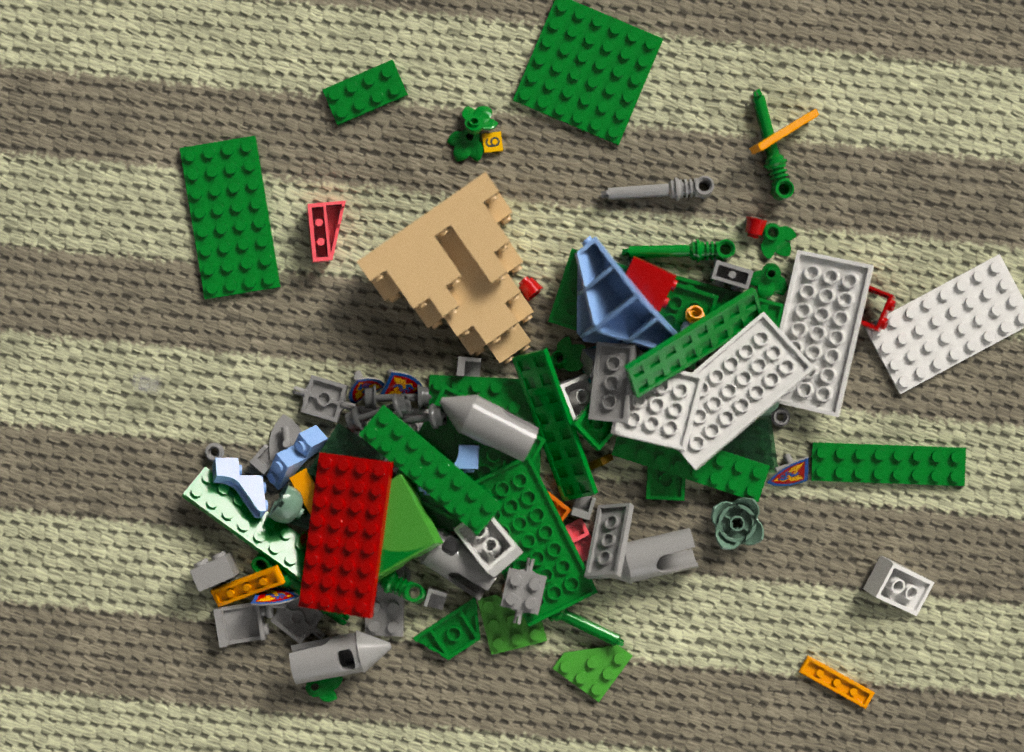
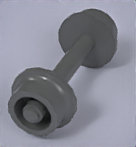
(422, 397)
(436, 416)
(355, 419)

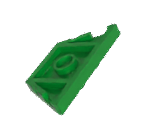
(453, 632)

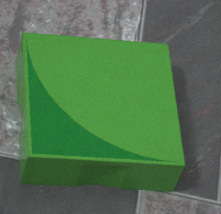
(407, 528)

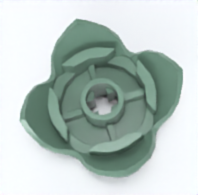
(750, 530)

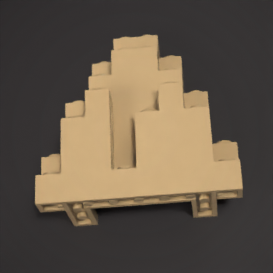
(458, 270)

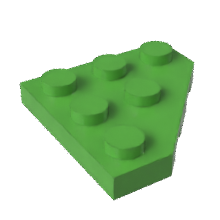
(502, 632)
(593, 668)

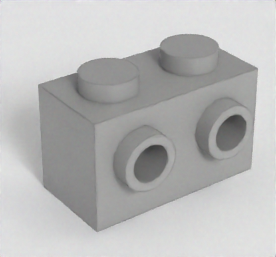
(731, 275)

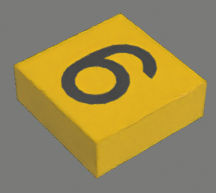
(492, 142)

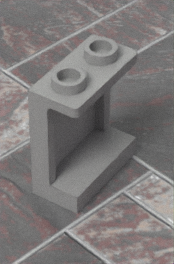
(240, 623)

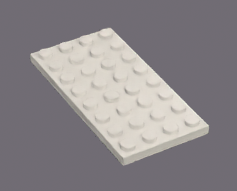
(824, 323)
(949, 324)
(742, 385)

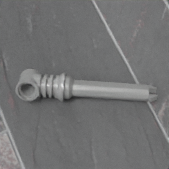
(674, 189)

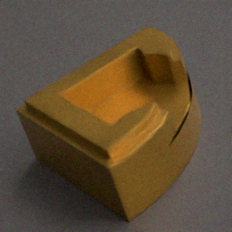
(601, 461)

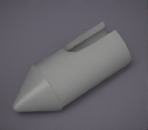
(490, 424)
(658, 556)
(458, 565)
(336, 656)

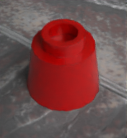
(754, 226)
(529, 288)

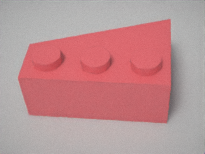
(323, 227)

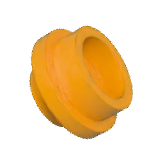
(694, 310)

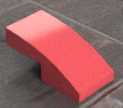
(580, 537)

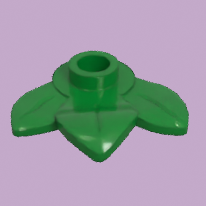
(478, 119)
(464, 146)
(779, 242)
(769, 284)
(570, 353)
(326, 688)

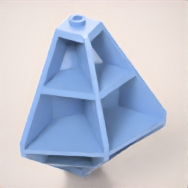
(611, 305)

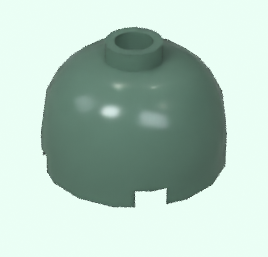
(287, 506)

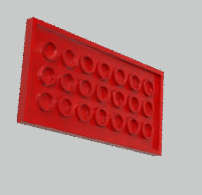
(346, 534)

